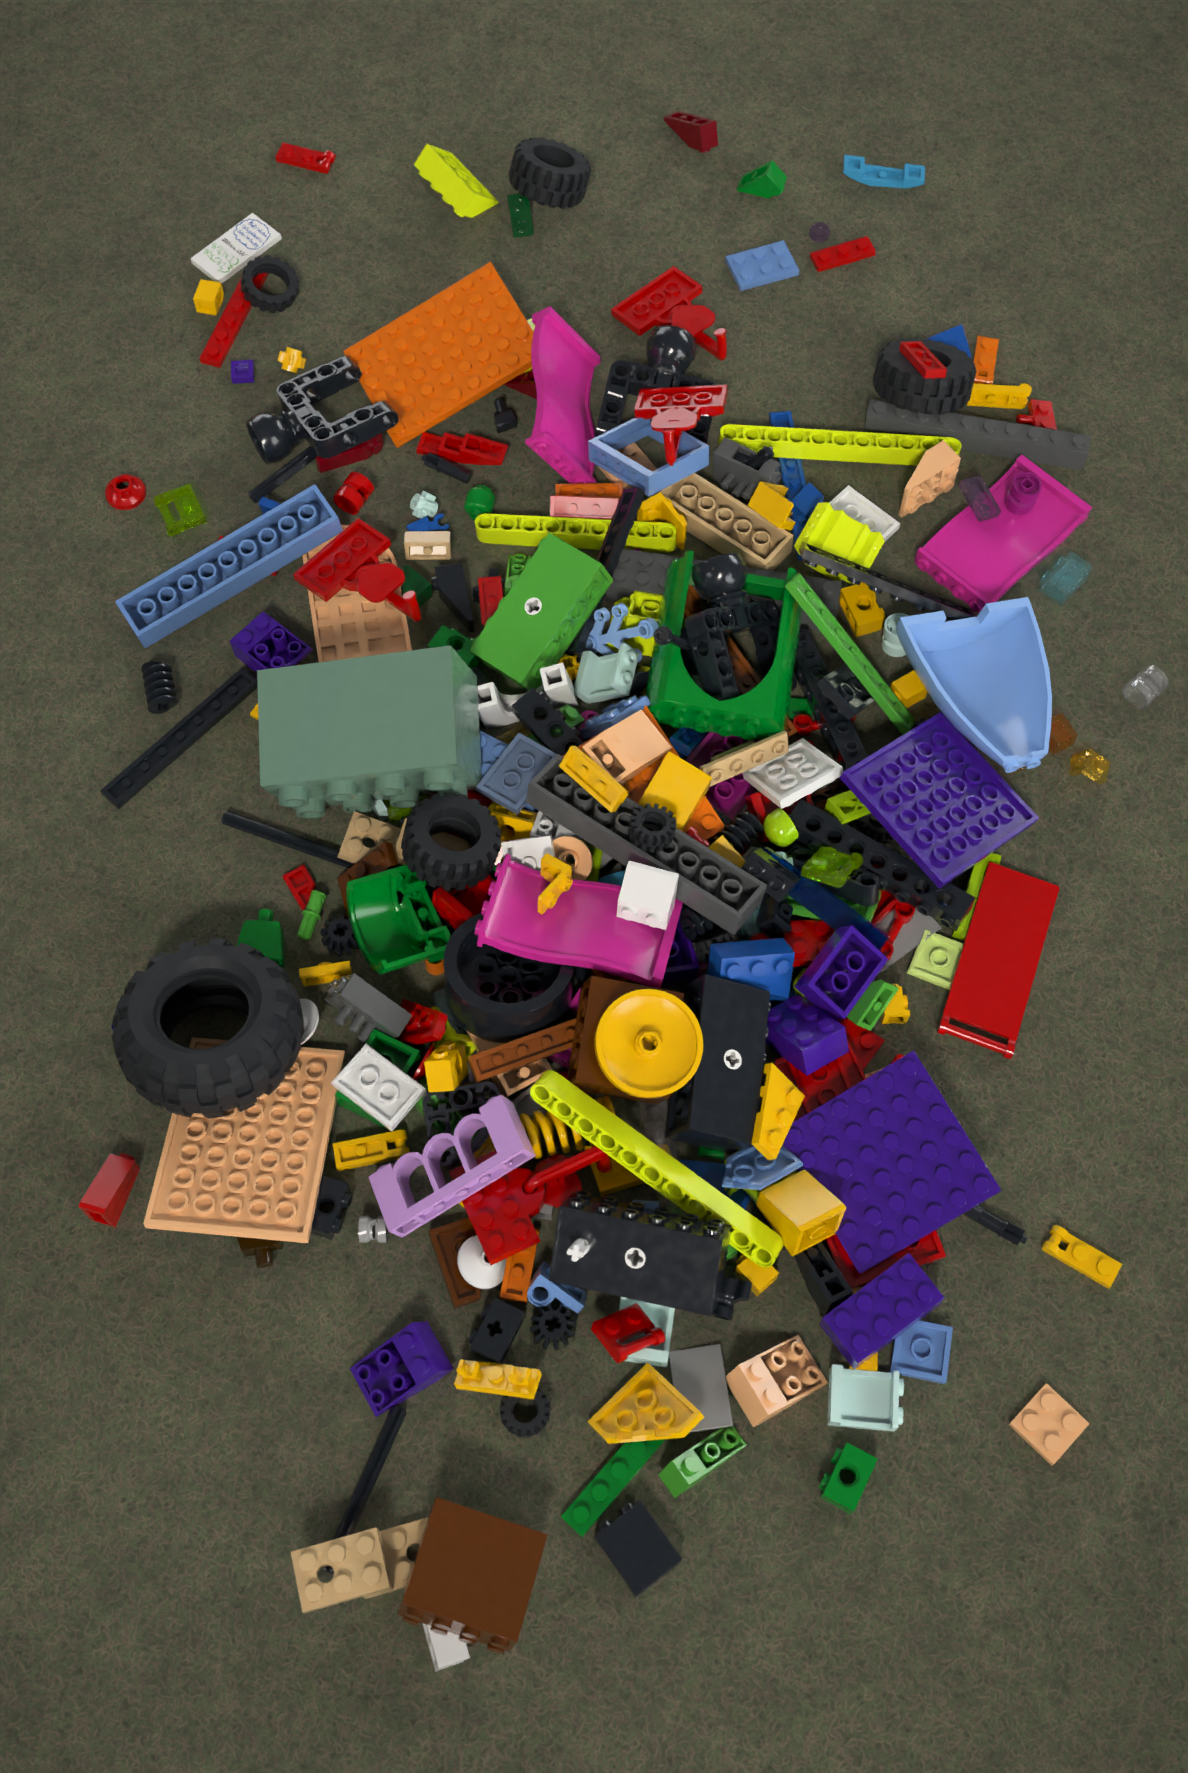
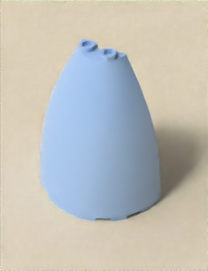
(987, 677)

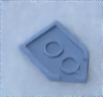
(753, 1171)

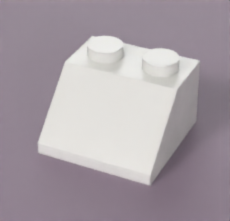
(647, 895)

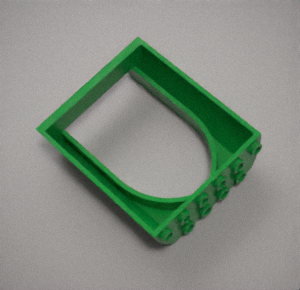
(679, 700)

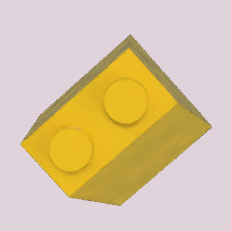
(678, 788)
(801, 1211)

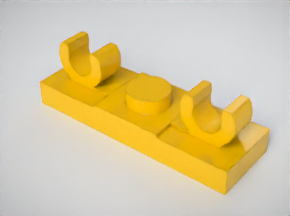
(593, 779)
(497, 1378)

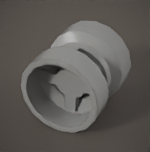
(372, 1229)

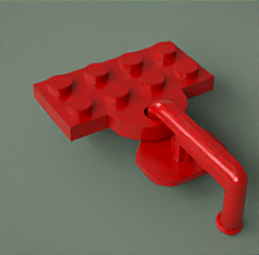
(669, 303)
(678, 410)
(353, 564)
(504, 1211)

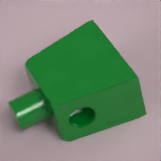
(264, 936)

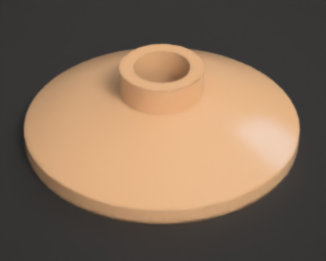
(579, 850)

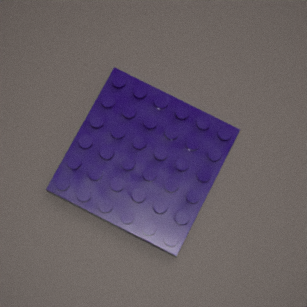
(939, 799)
(891, 1160)

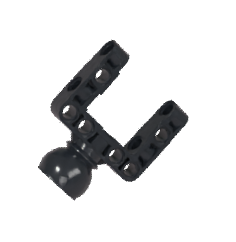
(669, 355)
(298, 420)
(722, 582)

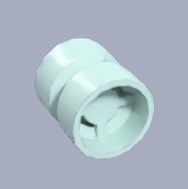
(890, 641)

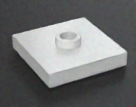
(529, 850)

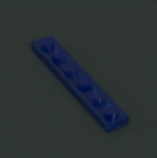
(829, 907)

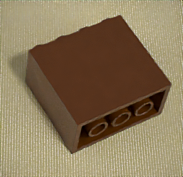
(583, 1069)
(472, 1576)

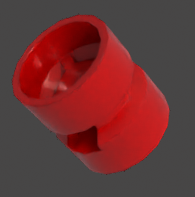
(353, 493)

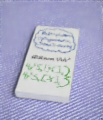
(236, 248)

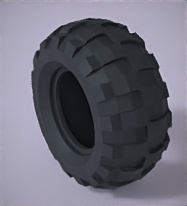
(215, 1076)

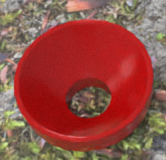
(125, 498)

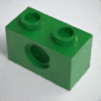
(452, 637)
(859, 1465)

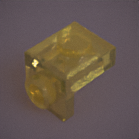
(1090, 765)

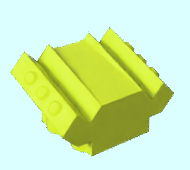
(841, 536)
(640, 606)

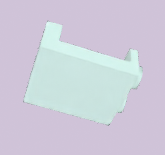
(606, 675)
(661, 1317)
(864, 1399)

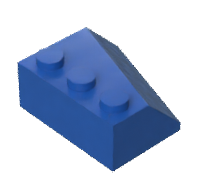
(755, 963)

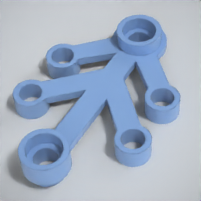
(597, 640)

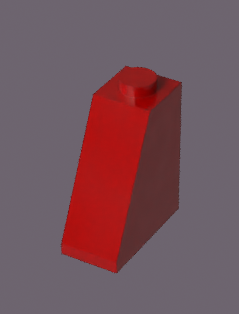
(110, 1189)

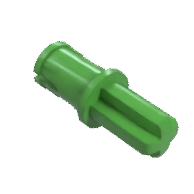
(311, 914)

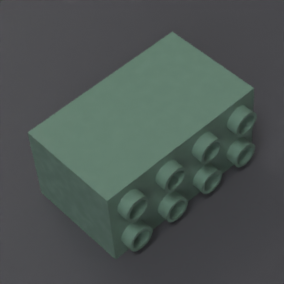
(369, 731)

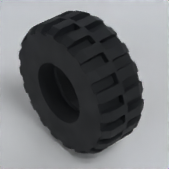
(907, 389)

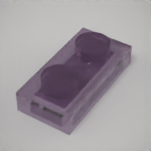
(979, 498)

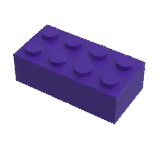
(881, 1311)

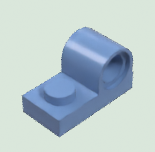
(569, 1296)

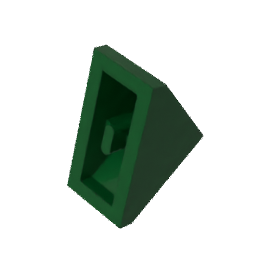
(417, 583)

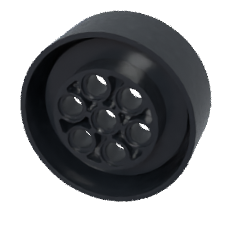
(508, 1008)

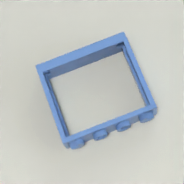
(605, 454)

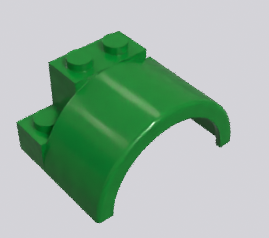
(392, 932)

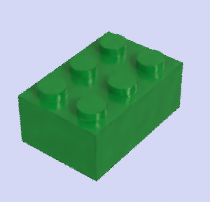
(397, 1053)

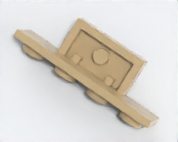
(745, 757)

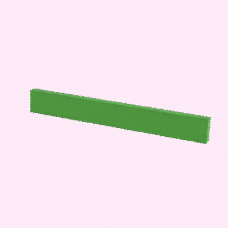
(850, 653)

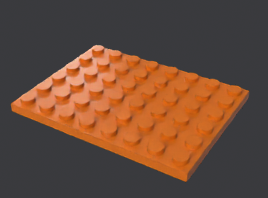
(445, 353)

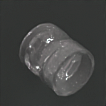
(1145, 686)

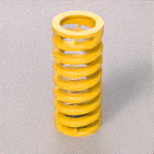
(546, 1125)

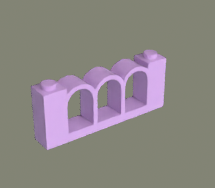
(392, 1181)

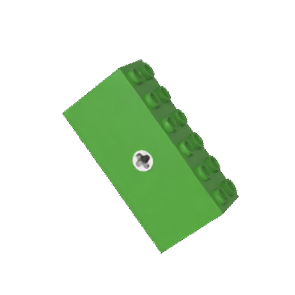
(541, 612)

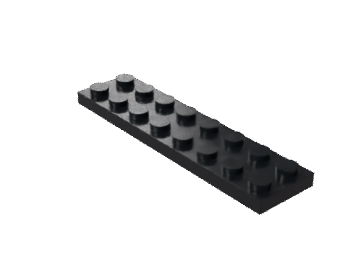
(877, 582)

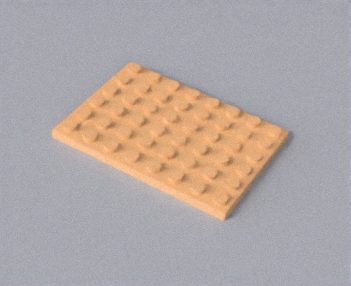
(254, 1167)

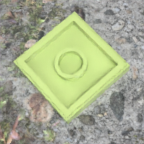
(936, 959)

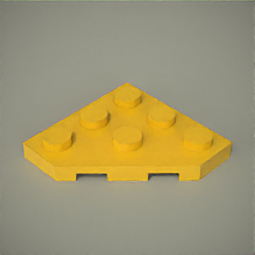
(646, 1411)

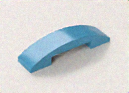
(881, 176)

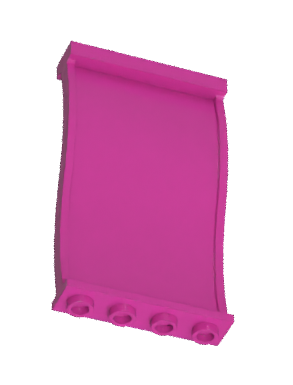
(563, 379)
(990, 556)
(574, 932)

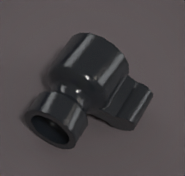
(732, 1292)

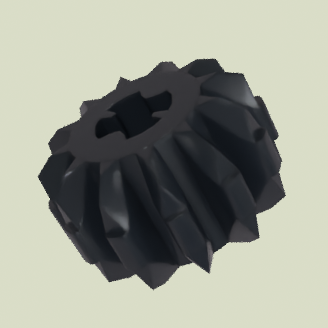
(332, 938)
(557, 1334)

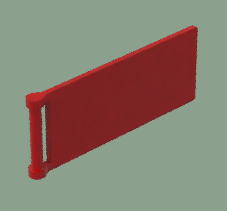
(999, 957)

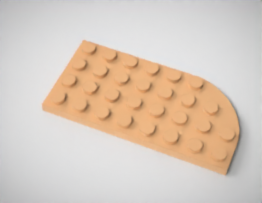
(354, 626)

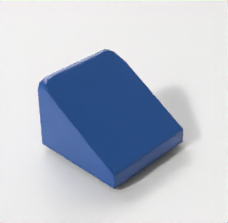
(807, 499)

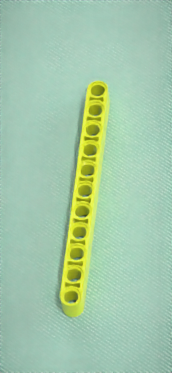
(835, 444)
(655, 1166)

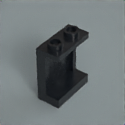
(637, 1547)

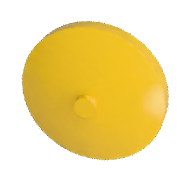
(648, 1043)

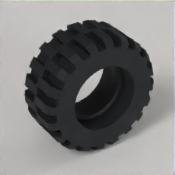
(549, 172)
(456, 816)

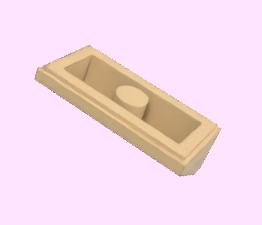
(427, 545)

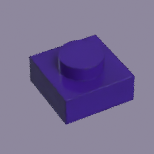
(242, 371)

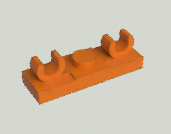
(590, 489)

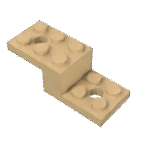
(366, 827)
(362, 1565)

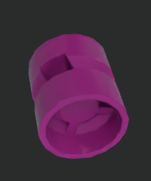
(1023, 493)

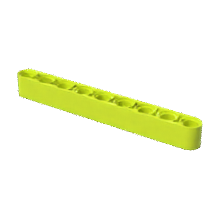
(577, 532)

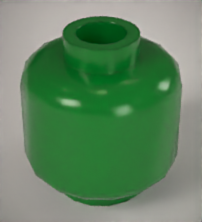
(479, 501)

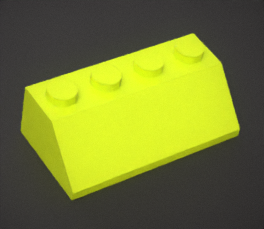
(454, 182)

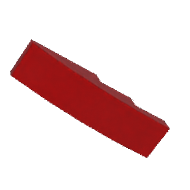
(464, 450)

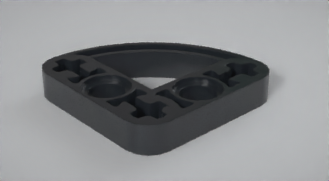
(441, 1113)

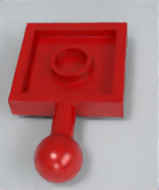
(805, 939)

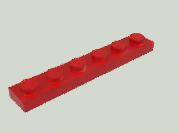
(229, 325)

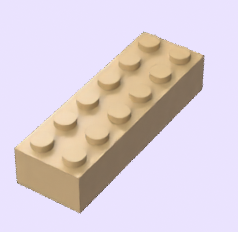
(728, 523)

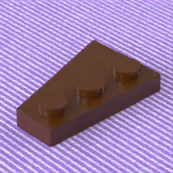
(378, 860)
(446, 1243)

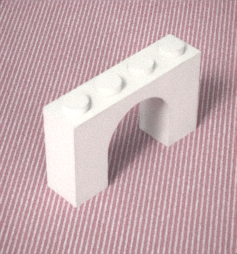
(496, 708)

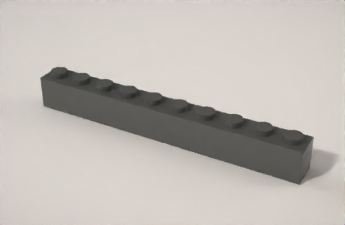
(983, 434)

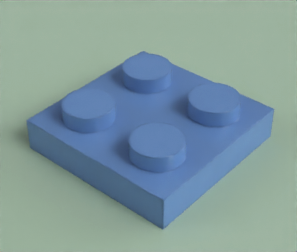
(923, 1352)

